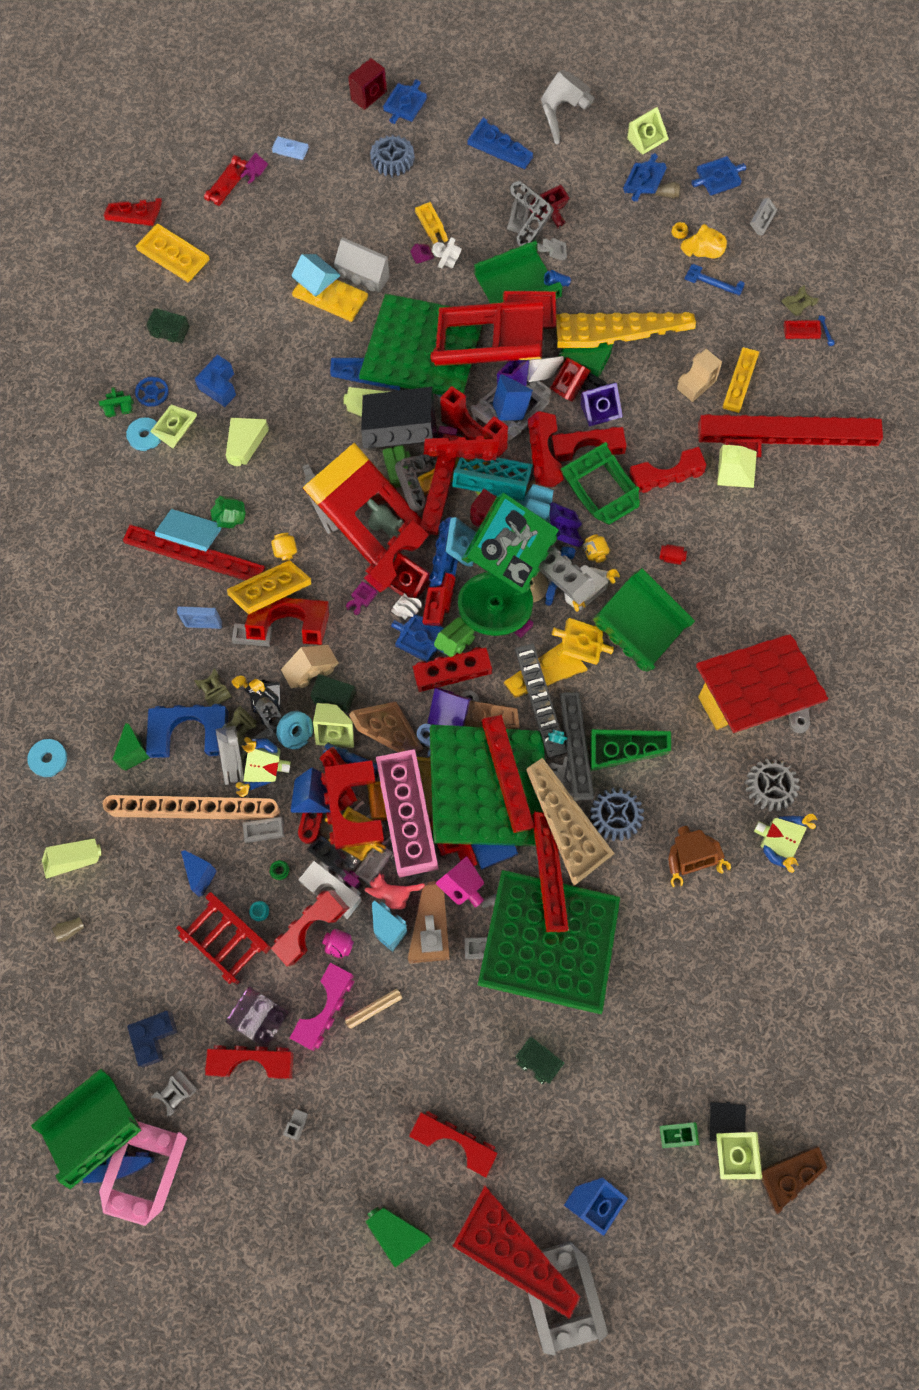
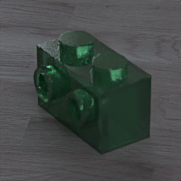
(168, 325)
(333, 692)
(539, 1061)

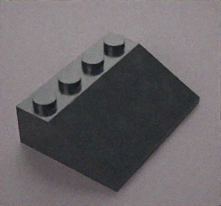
(398, 418)

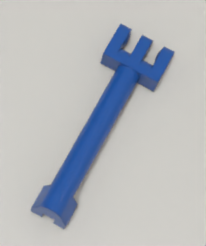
(695, 273)
(570, 553)

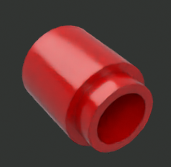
(673, 554)

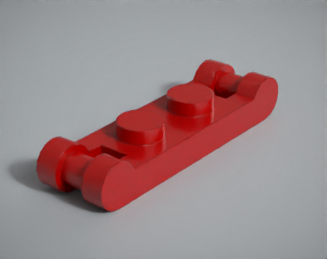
(226, 181)

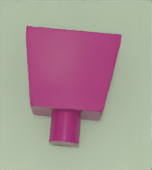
(462, 883)

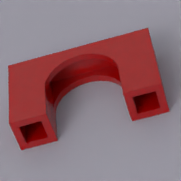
(456, 416)
(311, 612)
(338, 780)

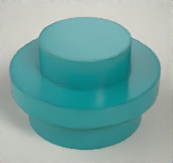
(557, 736)
(259, 911)

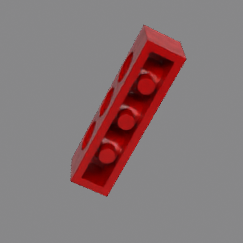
(445, 677)

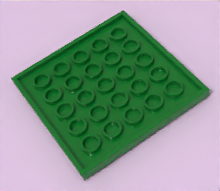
(403, 347)
(467, 791)
(544, 965)

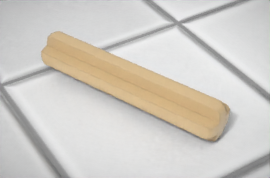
(373, 1008)

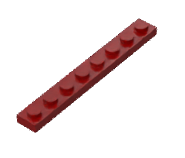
(210, 559)

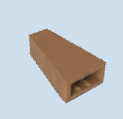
(431, 903)

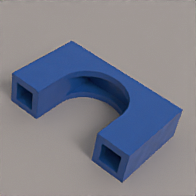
(164, 720)

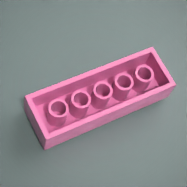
(407, 813)

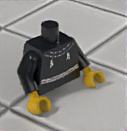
(258, 689)

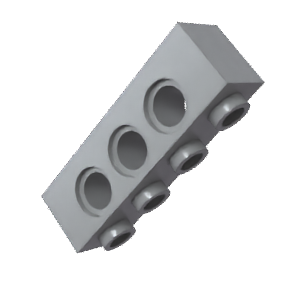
(567, 576)

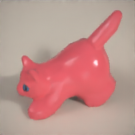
(394, 895)

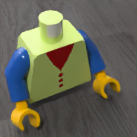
(261, 765)
(783, 838)

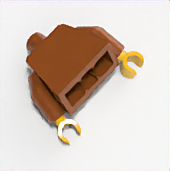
(694, 852)

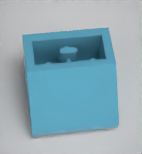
(387, 928)

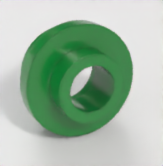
(279, 863)

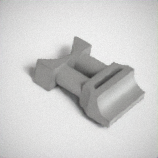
(183, 1088)

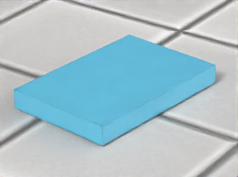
(188, 530)

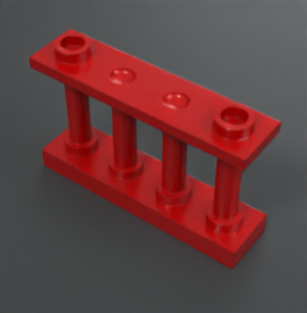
(241, 933)

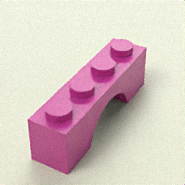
(310, 1031)

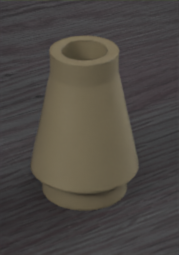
(669, 190)
(67, 929)

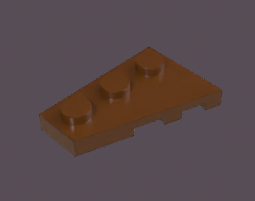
(791, 1175)

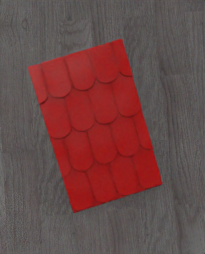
(758, 684)

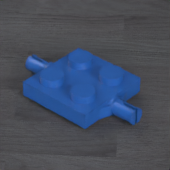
(405, 102)
(719, 175)
(645, 177)
(417, 638)

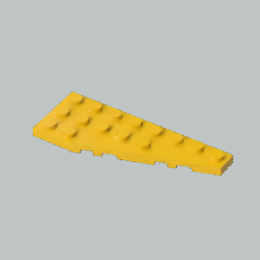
(589, 330)

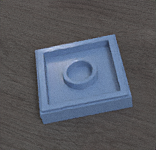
(199, 617)

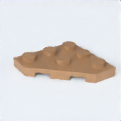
(388, 726)

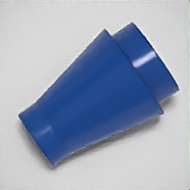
(552, 277)

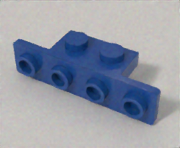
(442, 560)

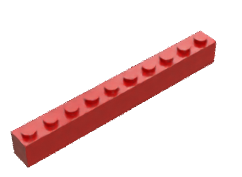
(791, 430)

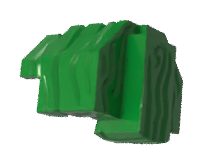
(228, 512)

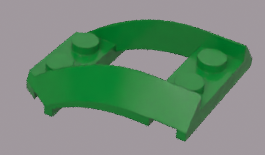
(589, 462)

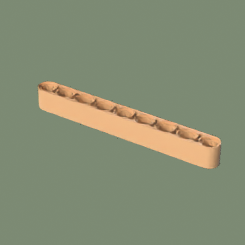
(182, 804)

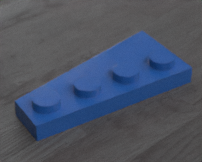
(491, 141)
(349, 370)

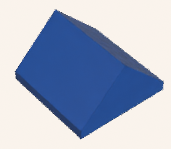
(511, 399)
(309, 793)
(199, 872)

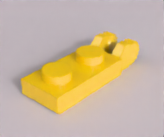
(431, 222)

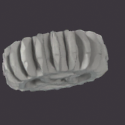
(778, 790)

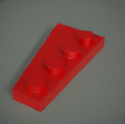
(461, 447)

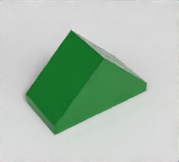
(679, 1135)

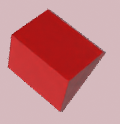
(570, 379)
(410, 577)

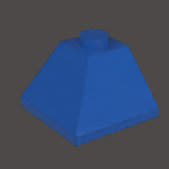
(596, 1203)

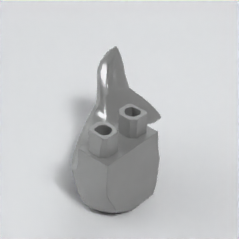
(564, 88)

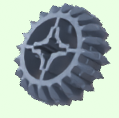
(392, 155)
(623, 820)

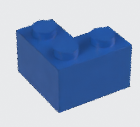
(214, 381)

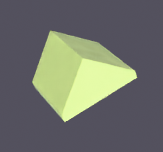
(647, 131)
(173, 425)
(739, 1155)

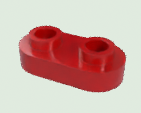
(309, 824)

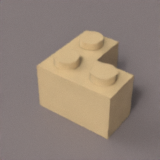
(701, 375)
(307, 664)

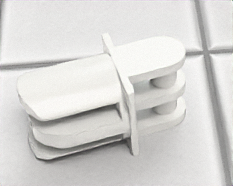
(406, 606)

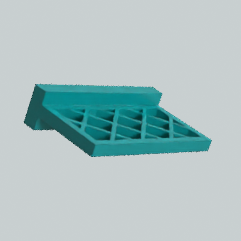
(477, 480)

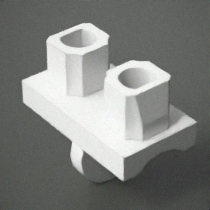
(449, 254)

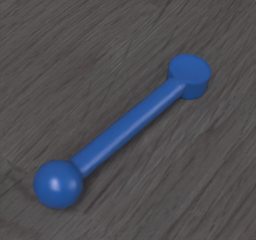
(831, 342)

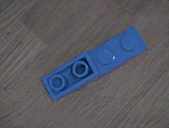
(128, 1167)

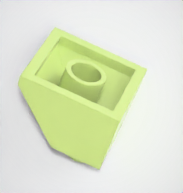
(736, 466)
(332, 726)

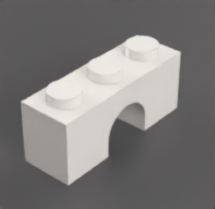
(318, 877)

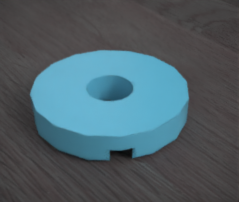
(136, 428)
(285, 728)
(36, 755)

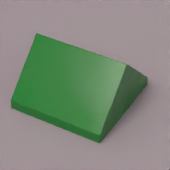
(130, 749)

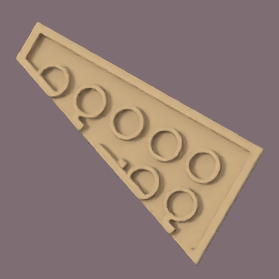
(574, 834)

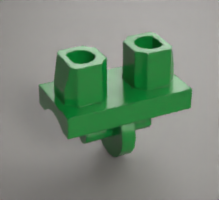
(109, 404)

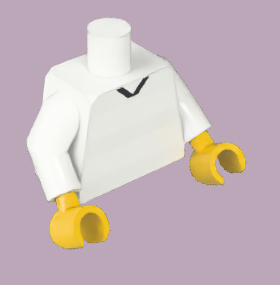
(600, 583)

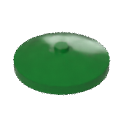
(492, 606)

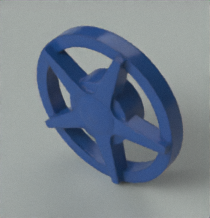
(151, 391)

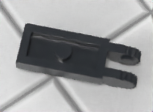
(329, 856)

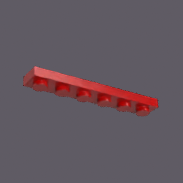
(438, 492)
(507, 774)
(550, 876)

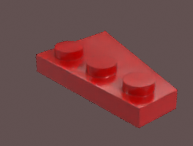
(136, 213)

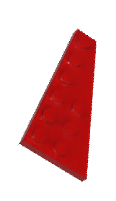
(503, 1247)

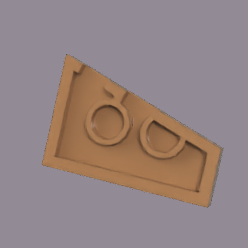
(481, 710)

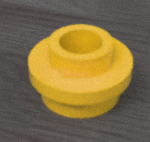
(682, 227)

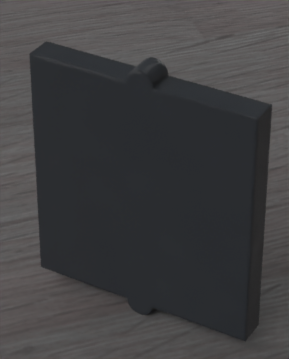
(726, 1119)

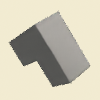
(296, 1125)

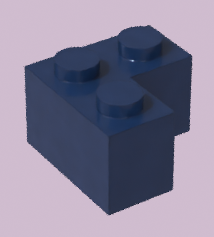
(145, 1037)

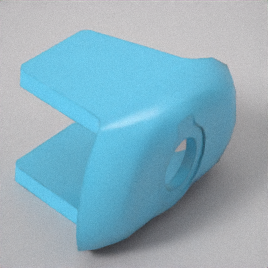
(538, 501)

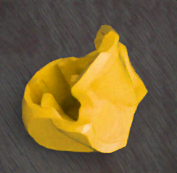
(705, 243)

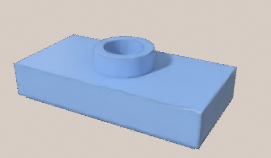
(290, 148)

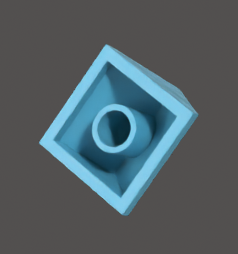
(314, 273)

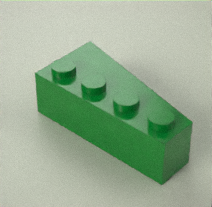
(621, 747)

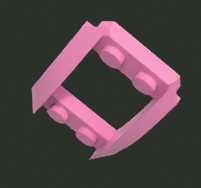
(132, 1207)

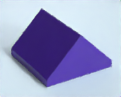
(601, 404)

